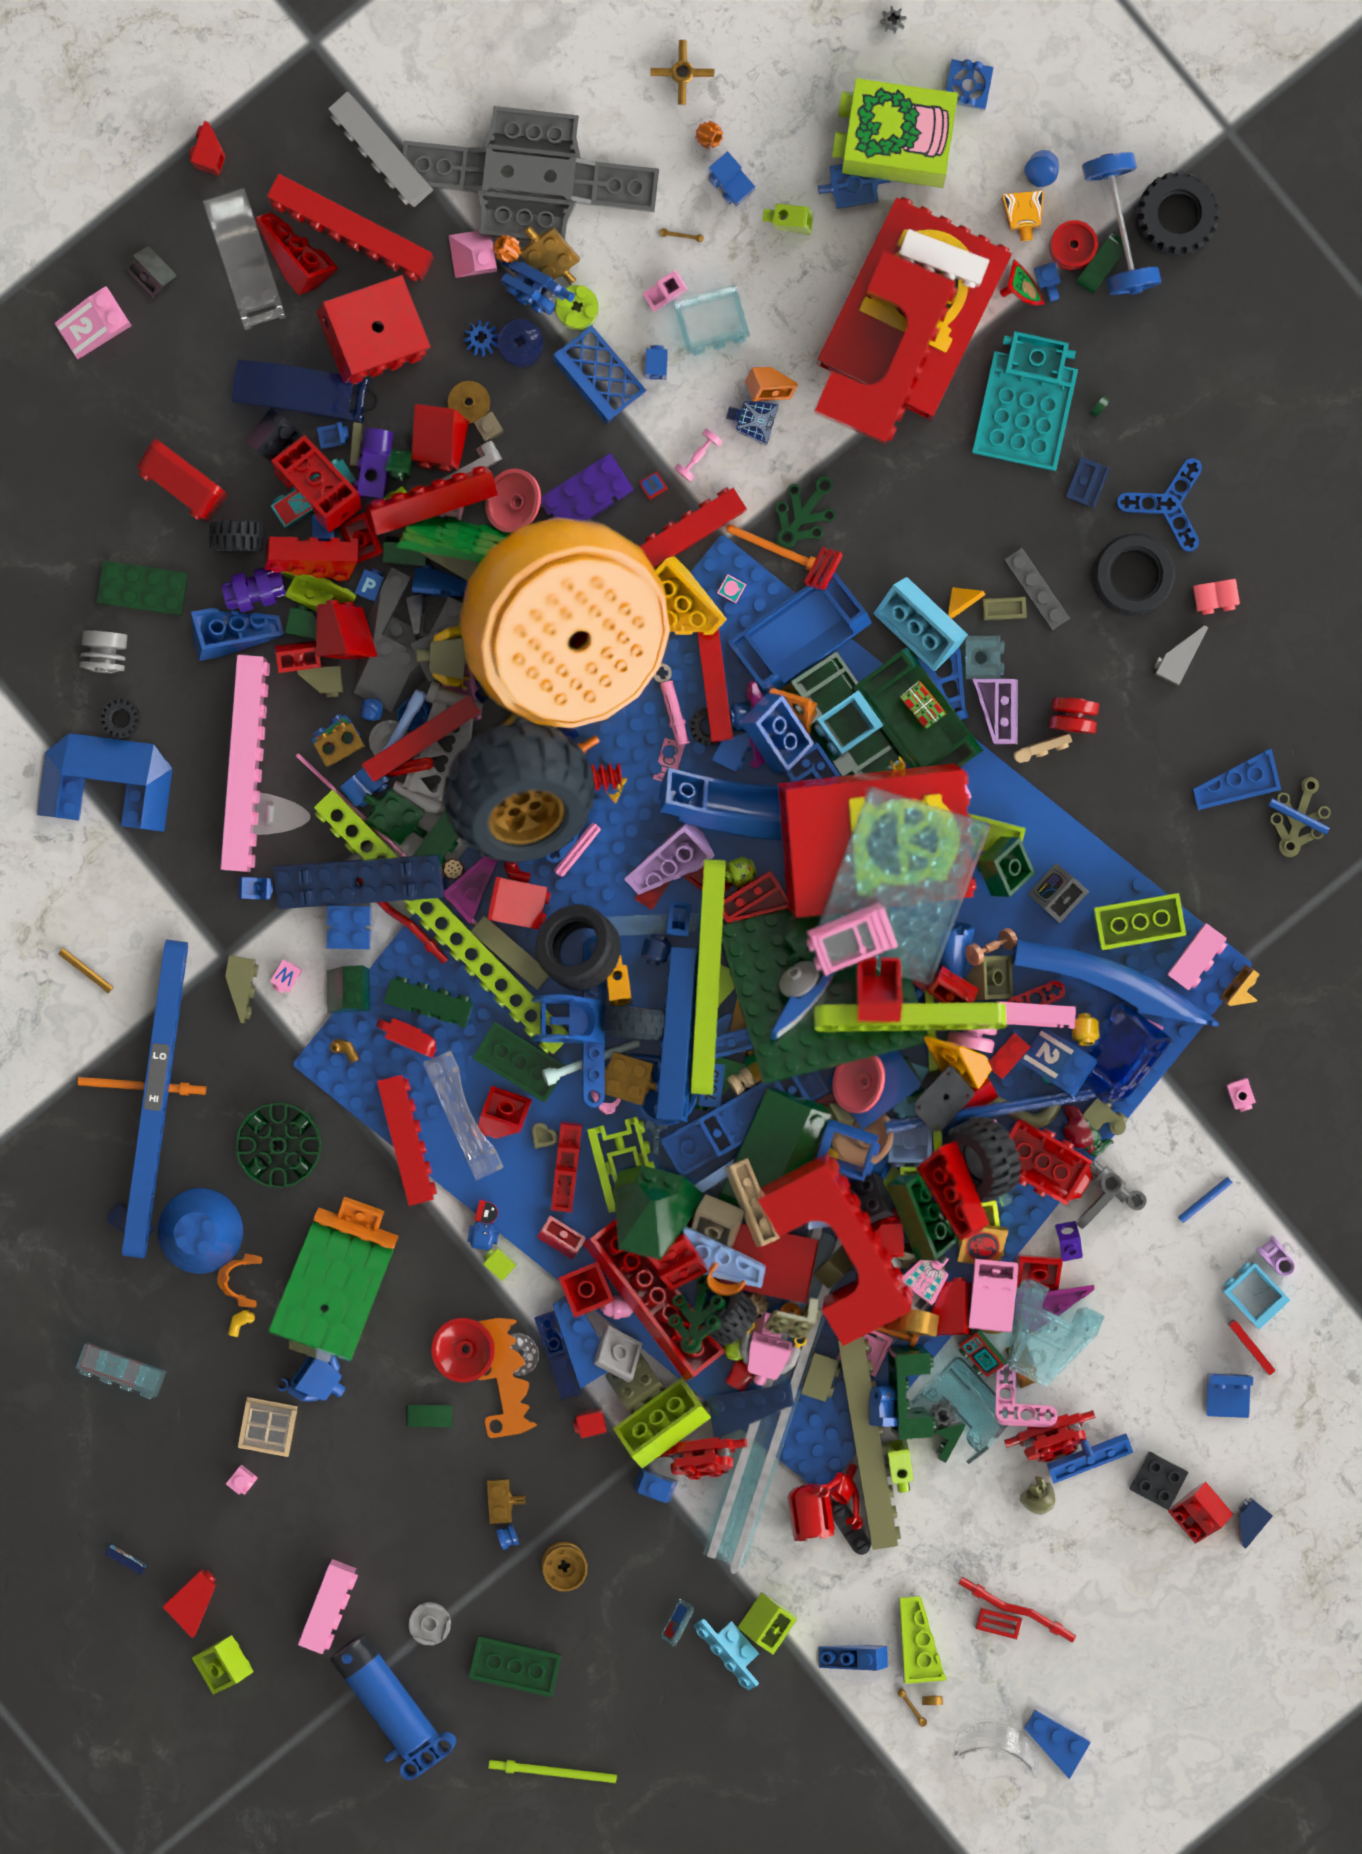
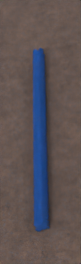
(996, 1108)

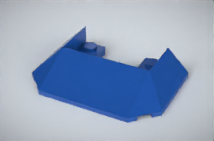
(109, 760)

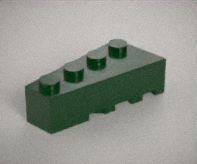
(429, 1002)
(921, 1218)

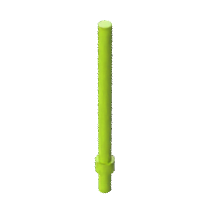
(511, 1767)

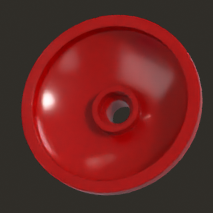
(449, 1352)

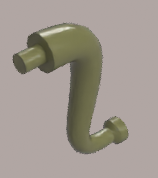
(1037, 1120)

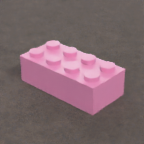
(326, 1609)

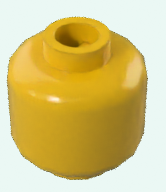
(1085, 1030)

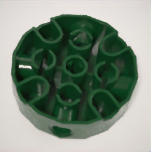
(257, 1145)

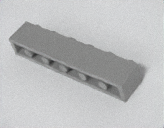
(380, 149)

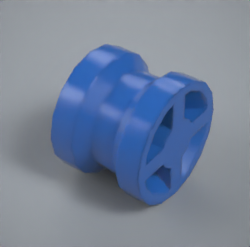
(508, 1537)

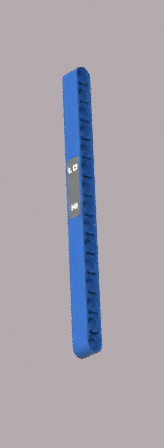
(155, 1098)

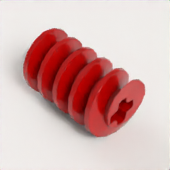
(607, 776)

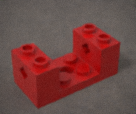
(331, 497)

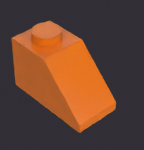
(769, 384)

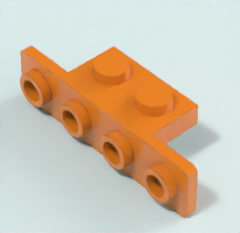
(358, 1220)

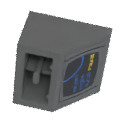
(1057, 893)

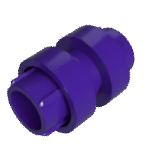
(245, 591)

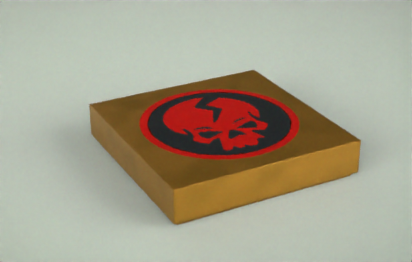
(985, 1245)

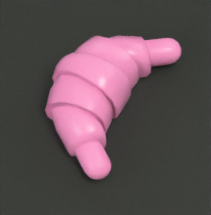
(617, 1309)

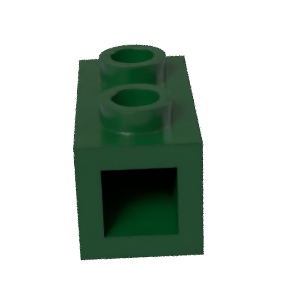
(397, 555)

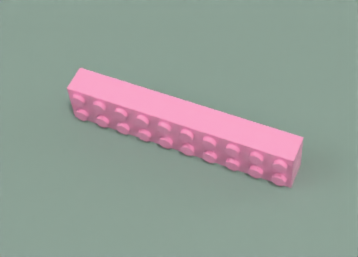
(244, 763)

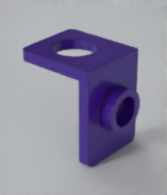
(1069, 1243)

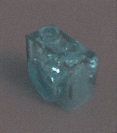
(992, 648)

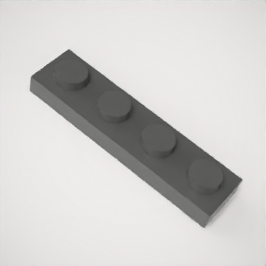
(1037, 589)

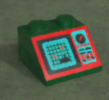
(982, 1353)

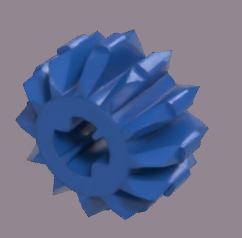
(475, 334)

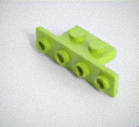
(313, 591)

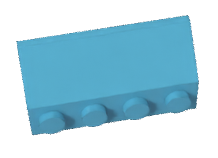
(920, 623)

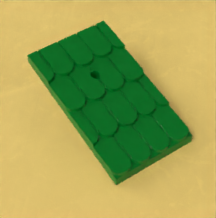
(452, 542)
(332, 1275)

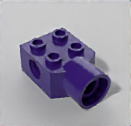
(375, 451)

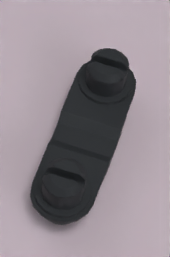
(856, 1538)

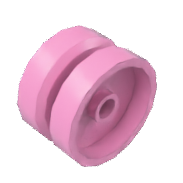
(973, 1039)

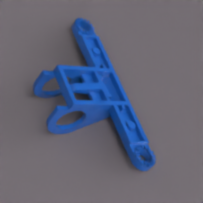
(583, 1028)

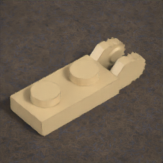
(1041, 748)

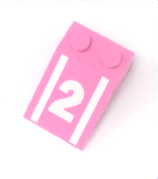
(92, 322)

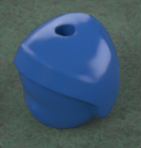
(371, 709)

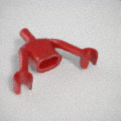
(842, 1489)

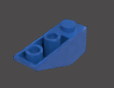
(853, 1657)

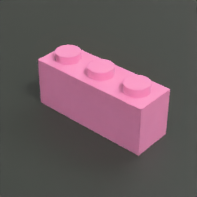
(1197, 957)

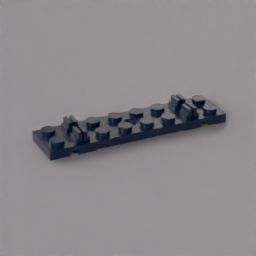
(336, 881)

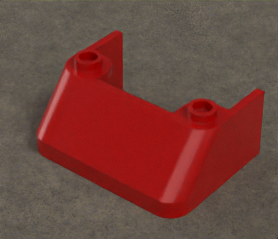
(181, 480)

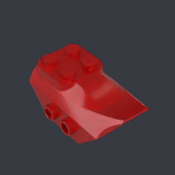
(1049, 1163)

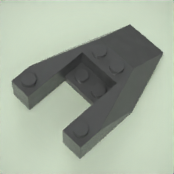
(395, 670)

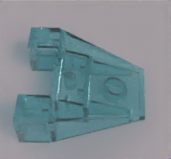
(1043, 1341)

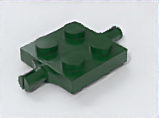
(394, 816)
(797, 940)

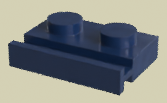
(1087, 482)

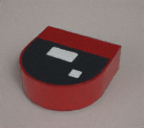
(486, 1212)

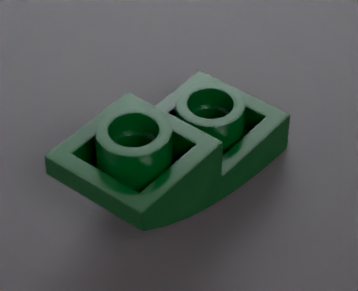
(428, 1416)

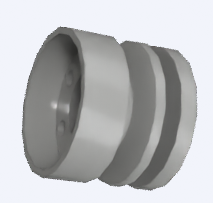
(103, 651)

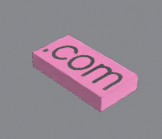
(672, 762)

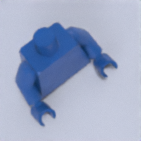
(315, 1380)

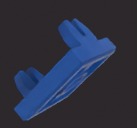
(985, 71)

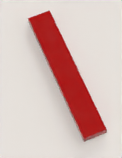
(715, 687)
(421, 738)

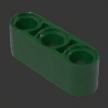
(1102, 263)

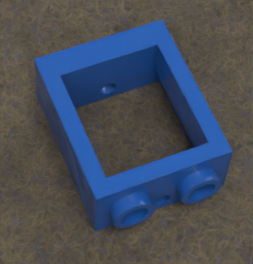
(845, 1167)

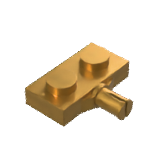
(501, 1501)

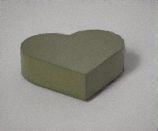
(543, 1136)

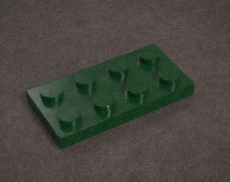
(142, 588)
(517, 1061)
(515, 1666)

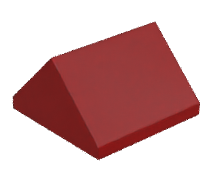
(368, 541)
(1041, 1269)
(586, 1289)

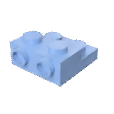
(910, 1146)

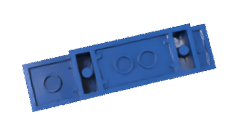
(728, 1124)

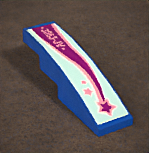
(798, 1008)

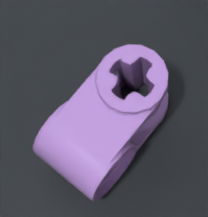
(1275, 1256)

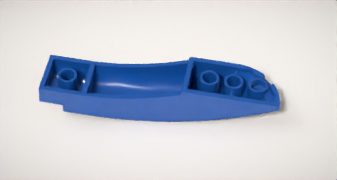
(722, 804)
(1127, 984)

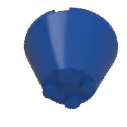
(200, 1230)

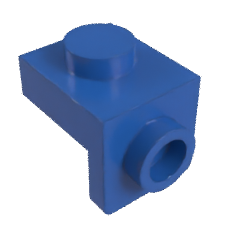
(332, 435)
(255, 888)

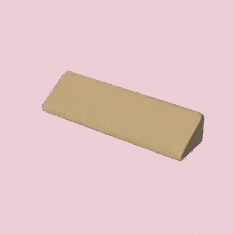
(747, 1192)

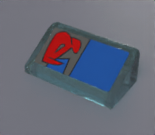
(677, 1622)

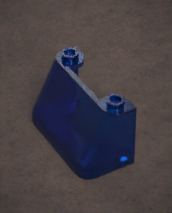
(1125, 1055)

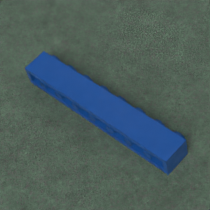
(678, 1038)

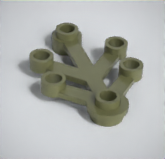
(1296, 825)

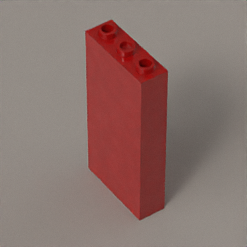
(787, 1262)

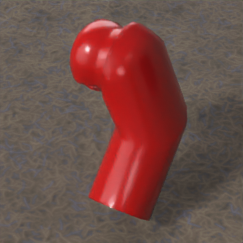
(514, 872)

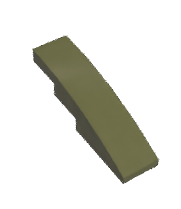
(510, 952)

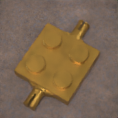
(550, 254)
(629, 1078)

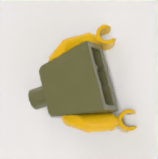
(446, 657)

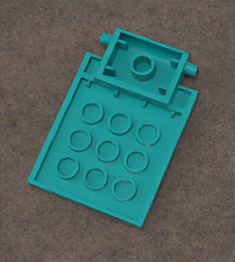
(1027, 402)

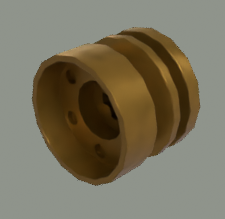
(575, 1571)

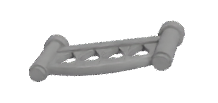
(414, 786)

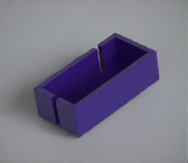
(588, 491)

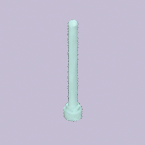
(551, 1075)

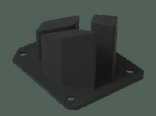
(942, 1097)

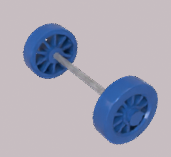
(1108, 167)

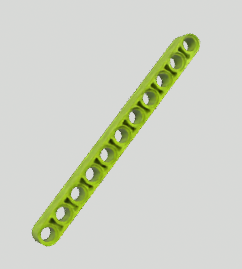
(708, 977)

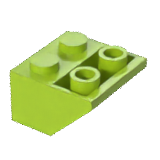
(767, 1623)

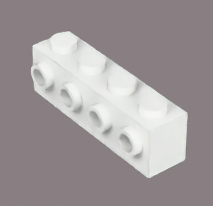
(944, 258)

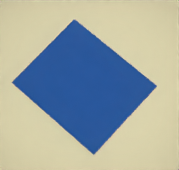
(898, 1085)

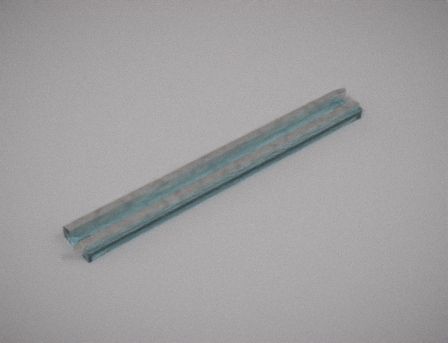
(756, 1464)

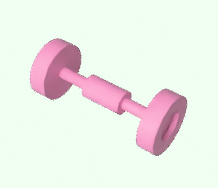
(698, 455)

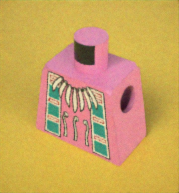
(927, 1278)

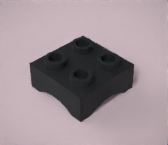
(872, 1197)
(1159, 1480)

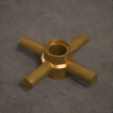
(682, 63)

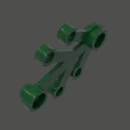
(803, 516)
(696, 1317)

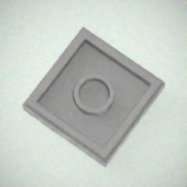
(618, 1353)

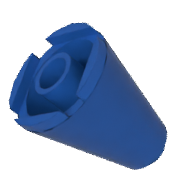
(954, 952)

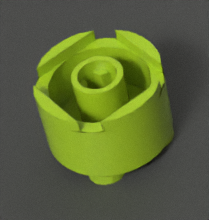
(589, 309)

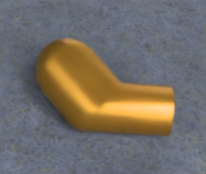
(344, 1047)

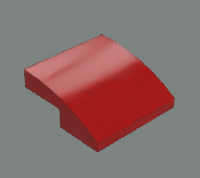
(680, 1263)

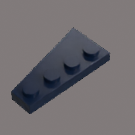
(743, 1408)

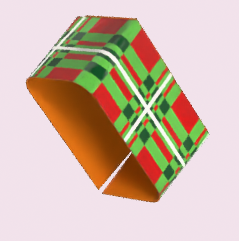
(923, 704)

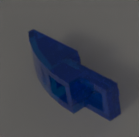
(558, 1355)

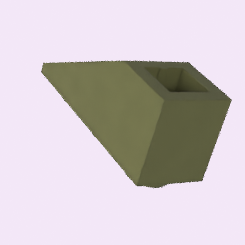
(239, 979)

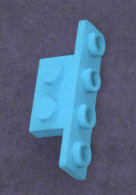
(731, 1648)

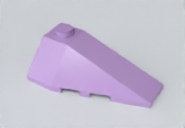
(673, 858)

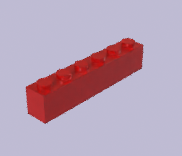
(431, 500)
(693, 527)
(406, 1139)

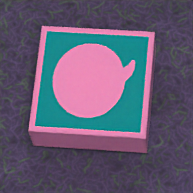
(731, 588)

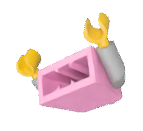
(768, 1355)

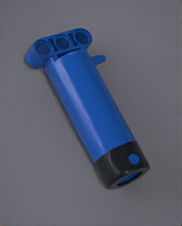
(391, 1707)

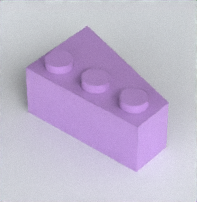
(1000, 708)

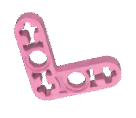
(1009, 1405)

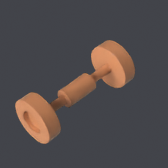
(975, 954)

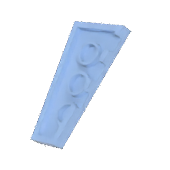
(731, 1263)

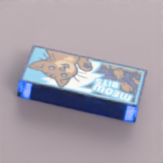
(126, 1559)

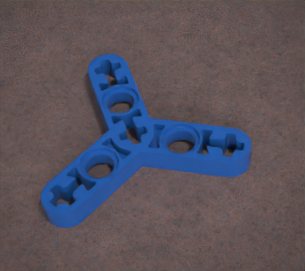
(1176, 511)

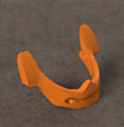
(223, 1278)

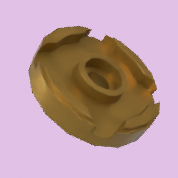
(470, 390)

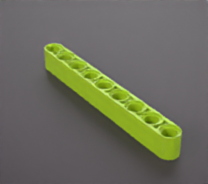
(916, 1017)

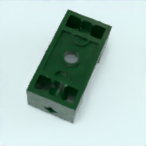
(903, 1362)

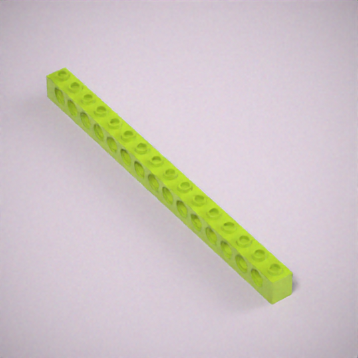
(333, 802)

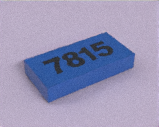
(715, 1099)

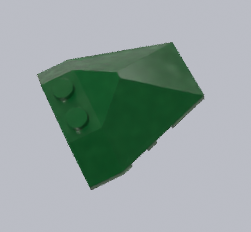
(652, 1209)

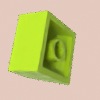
(222, 1664)

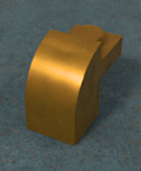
(916, 1322)

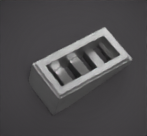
(416, 610)

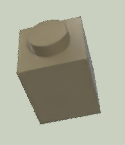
(488, 427)

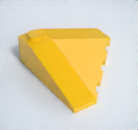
(686, 601)

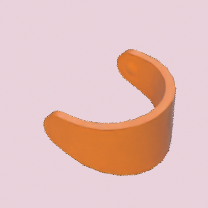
(720, 1288)

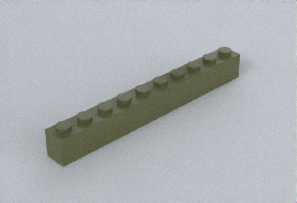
(868, 1445)

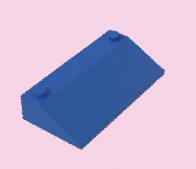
(799, 633)

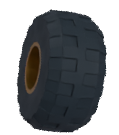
(633, 1022)

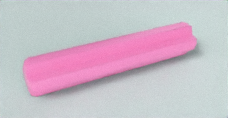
(578, 848)

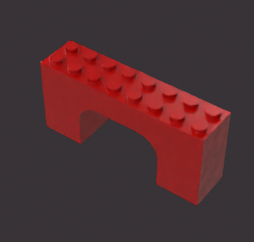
(877, 406)
(823, 1195)

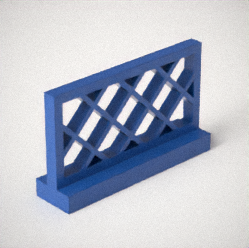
(582, 383)

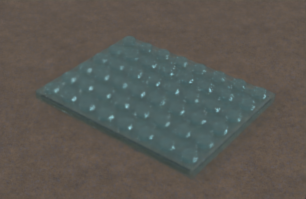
(916, 867)

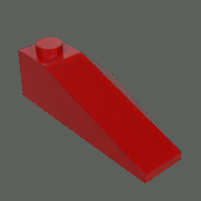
(298, 261)

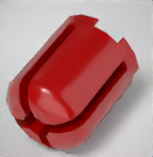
(809, 1514)

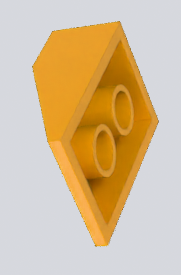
(970, 1065)

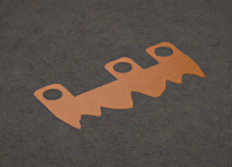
(511, 1389)

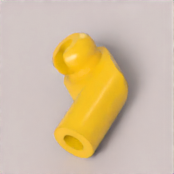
(238, 1320)

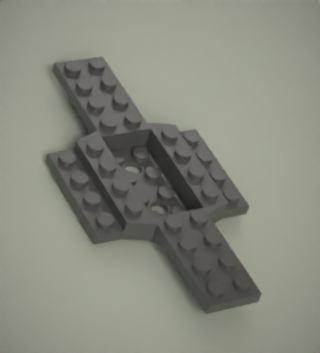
(532, 146)

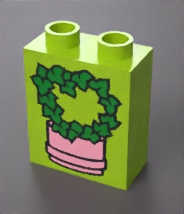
(896, 132)

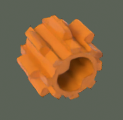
(709, 134)
(507, 249)

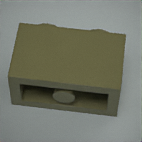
(820, 1377)

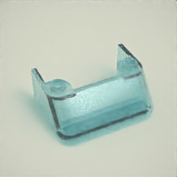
(973, 1399)

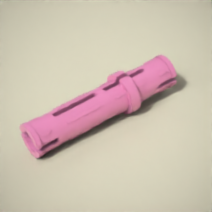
(675, 717)

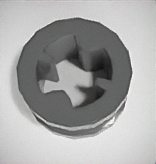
(1130, 1203)

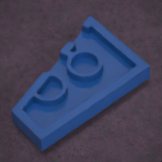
(1058, 1741)

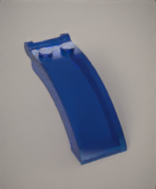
(297, 390)

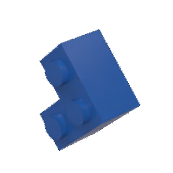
(728, 176)
(814, 762)

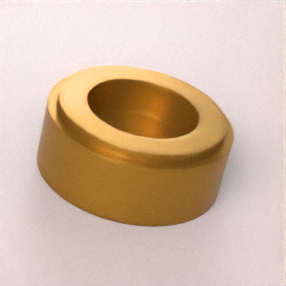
(932, 1700)

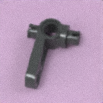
(1100, 1176)

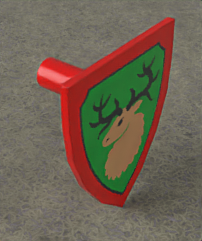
(1022, 286)

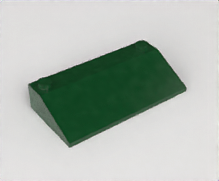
(828, 686)
(939, 744)
(779, 1138)

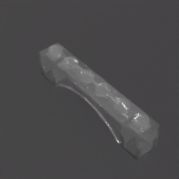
(447, 1083)

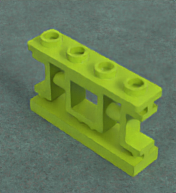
(608, 1168)

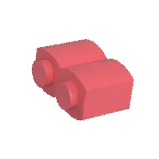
(1216, 595)

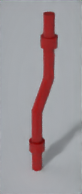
(430, 945)
(1054, 1627)

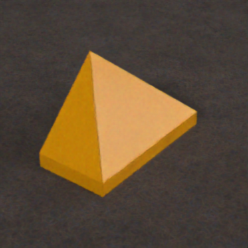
(962, 599)

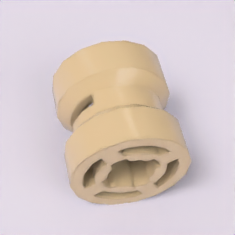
(741, 1081)

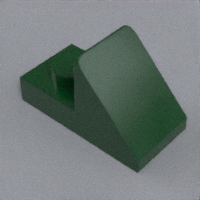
(952, 1434)

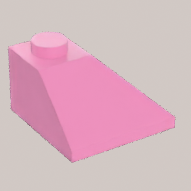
(472, 254)

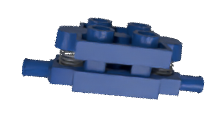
(535, 282)

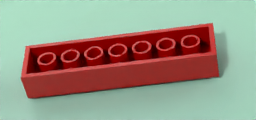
(350, 227)
(650, 1300)

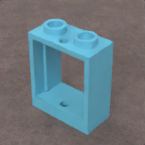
(865, 712)
(1273, 1308)

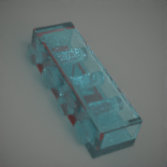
(121, 1370)

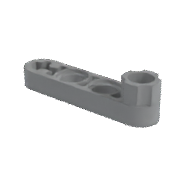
(488, 457)

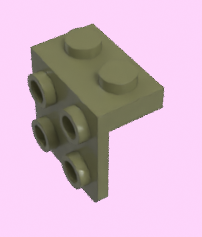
(794, 1325)
(638, 1391)

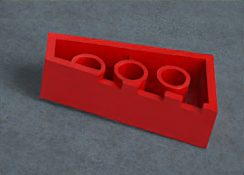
(312, 557)
(954, 1190)

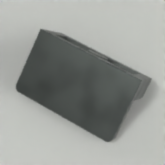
(150, 271)

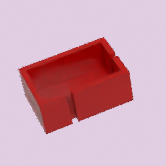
(879, 996)

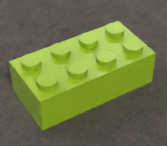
(1139, 921)
(661, 1423)

